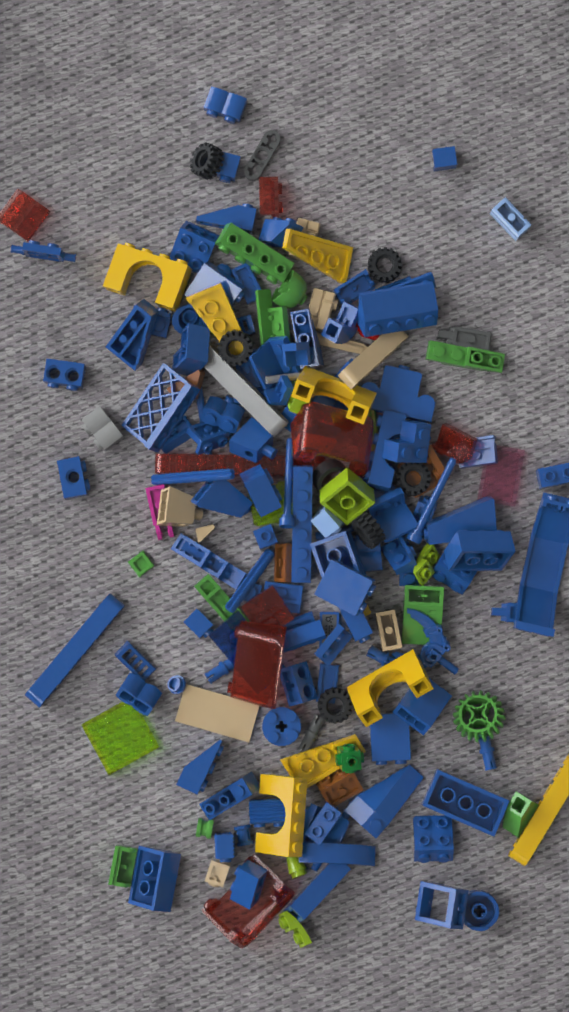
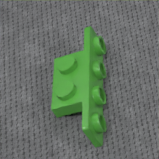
(272, 321)

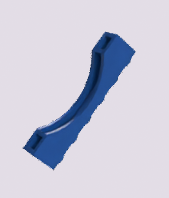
(303, 526)

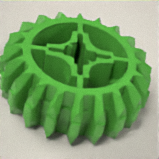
(487, 703)

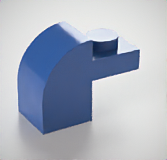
(344, 326)

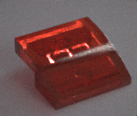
(23, 215)
(268, 608)

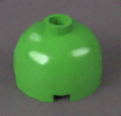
(291, 291)

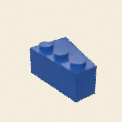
(134, 334)

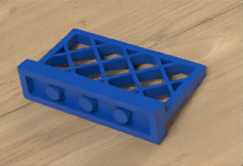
(170, 418)

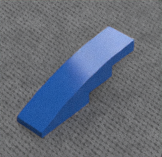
(208, 561)

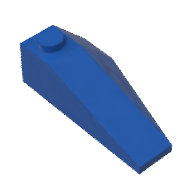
(381, 803)

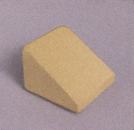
(204, 532)

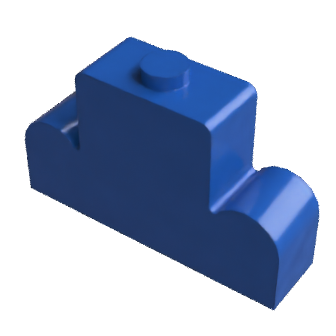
(400, 394)

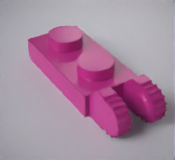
(153, 496)

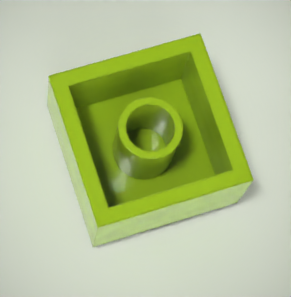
(347, 496)

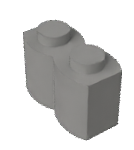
(102, 428)

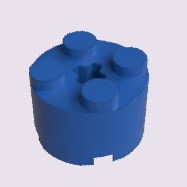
(290, 733)
(486, 917)

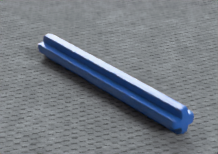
(195, 476)

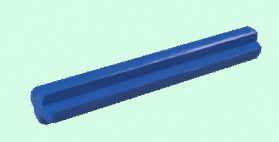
(249, 580)

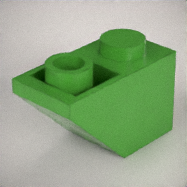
(518, 813)

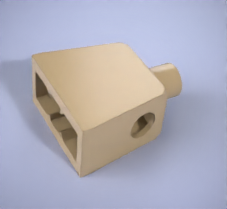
(177, 509)

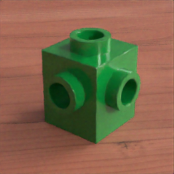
(348, 752)

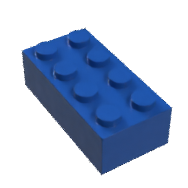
(465, 802)

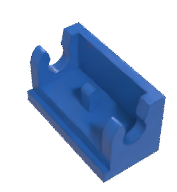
(350, 289)

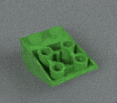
(426, 600)

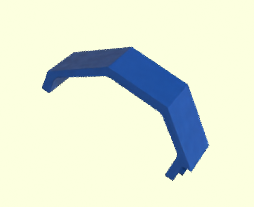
(543, 567)

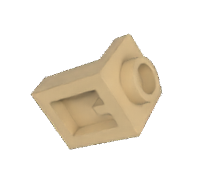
(217, 873)

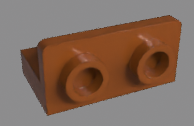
(339, 787)

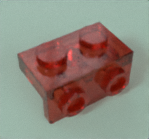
(268, 196)
(455, 443)

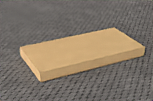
(217, 713)

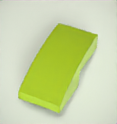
(425, 561)
(289, 923)

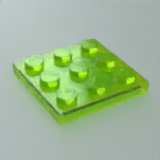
(120, 736)

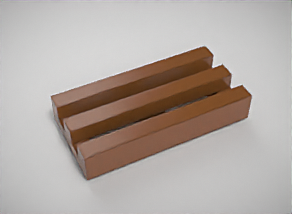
(282, 563)

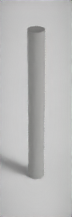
(293, 376)

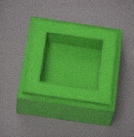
(141, 564)

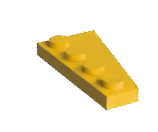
(217, 313)

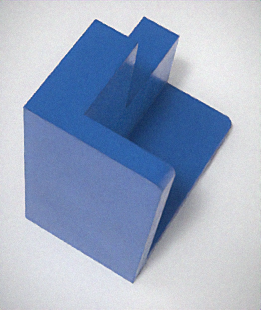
(193, 350)

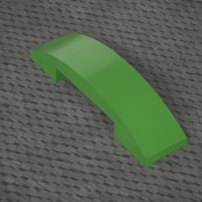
(215, 596)

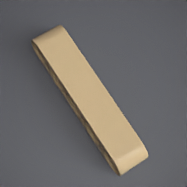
(371, 358)

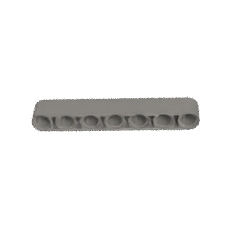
(245, 393)

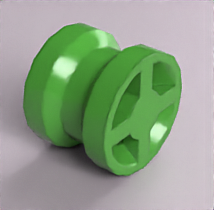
(204, 828)

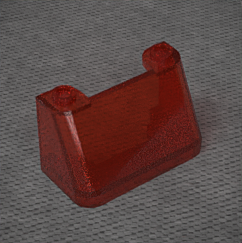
(328, 433)
(257, 663)
(244, 925)

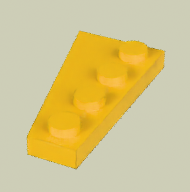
(320, 253)
(318, 761)

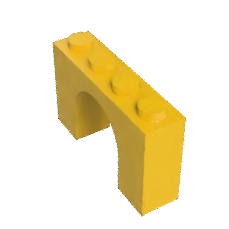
(128, 259)
(314, 383)
(367, 690)
(292, 793)

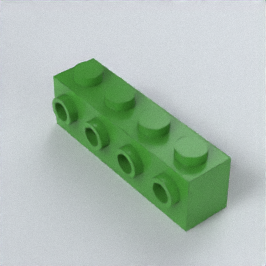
(254, 253)

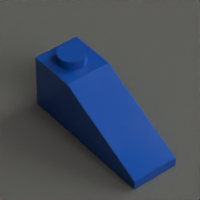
(241, 216)

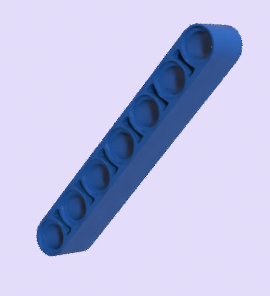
(74, 649)

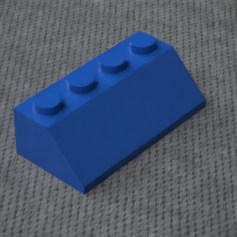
(397, 309)

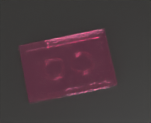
(503, 478)

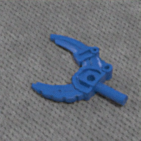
(438, 644)

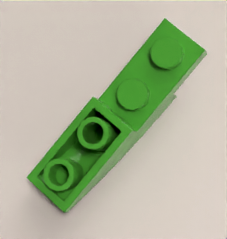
(465, 357)

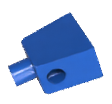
(252, 442)

